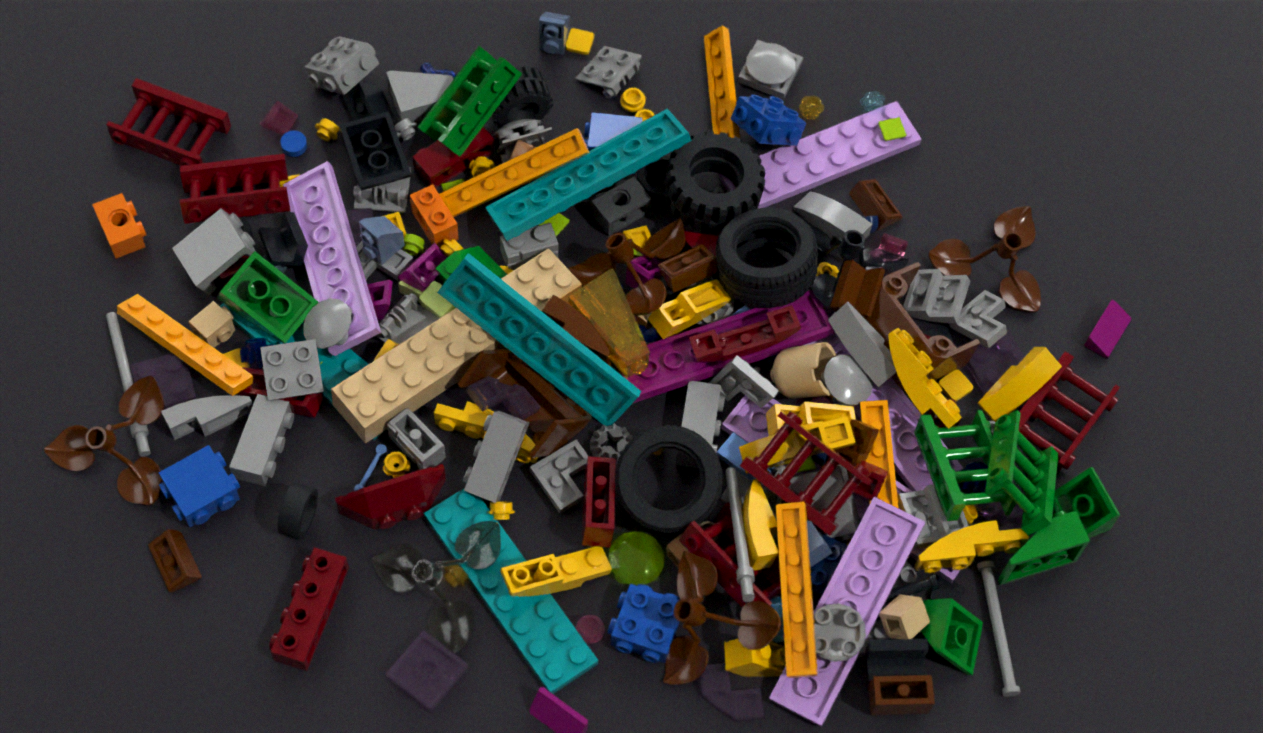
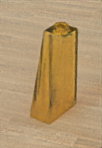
(610, 314)

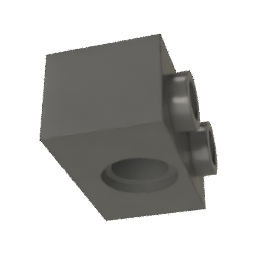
(614, 217)

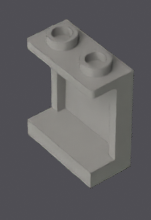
(213, 248)

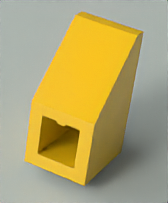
(754, 663)

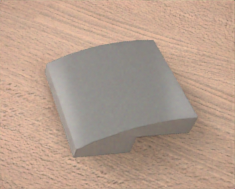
(936, 296)
(927, 507)

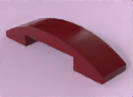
(747, 339)

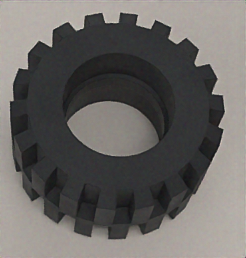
(526, 100)

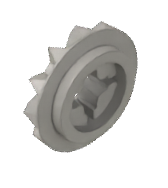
(599, 440)

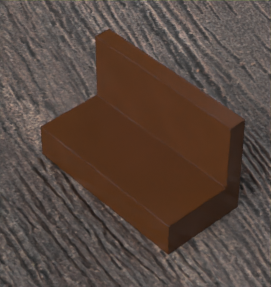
(858, 288)

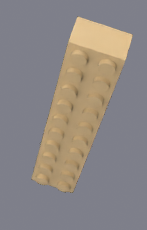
(438, 354)

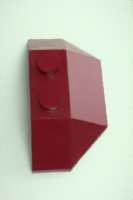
(393, 499)

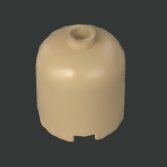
(799, 370)

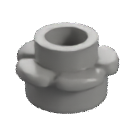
(405, 129)

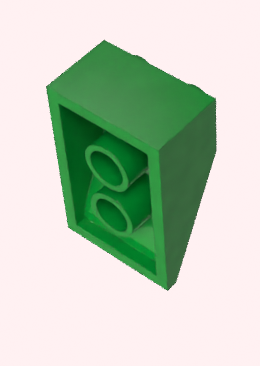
(267, 298)
(1048, 548)

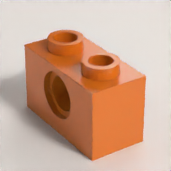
(433, 215)
(122, 238)

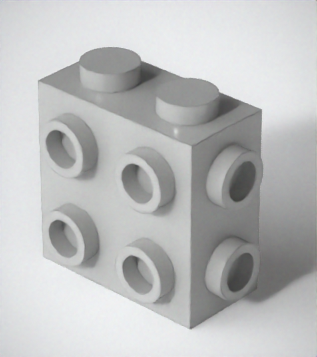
(341, 65)

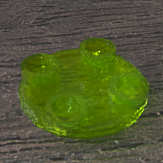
(636, 558)

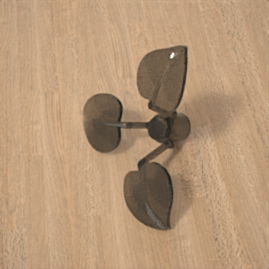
(404, 567)

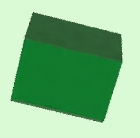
(1090, 500)

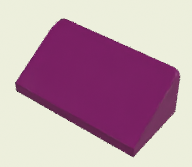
(422, 270)
(1108, 330)
(557, 714)

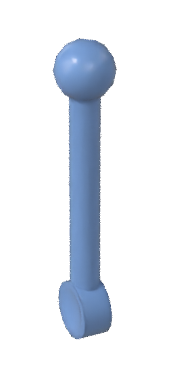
(380, 451)

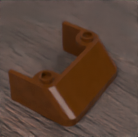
(890, 314)
(559, 415)

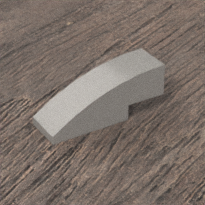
(831, 216)
(863, 343)
(206, 413)

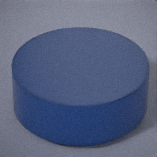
(293, 143)

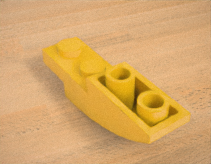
(912, 371)
(472, 422)
(834, 433)
(961, 546)
(555, 574)

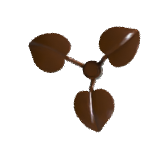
(1016, 233)
(647, 296)
(76, 443)
(697, 579)

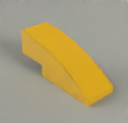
(689, 308)
(1019, 383)
(808, 412)
(759, 528)

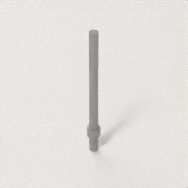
(138, 431)
(744, 573)

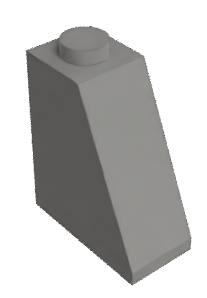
(416, 92)
(848, 515)

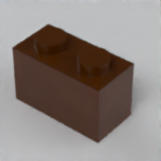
(901, 695)

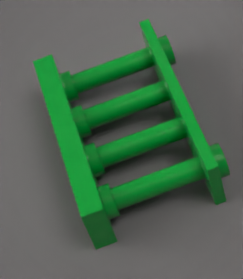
(469, 100)
(1040, 471)
(947, 479)

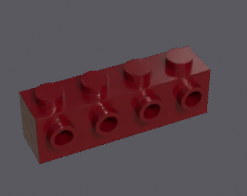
(310, 609)

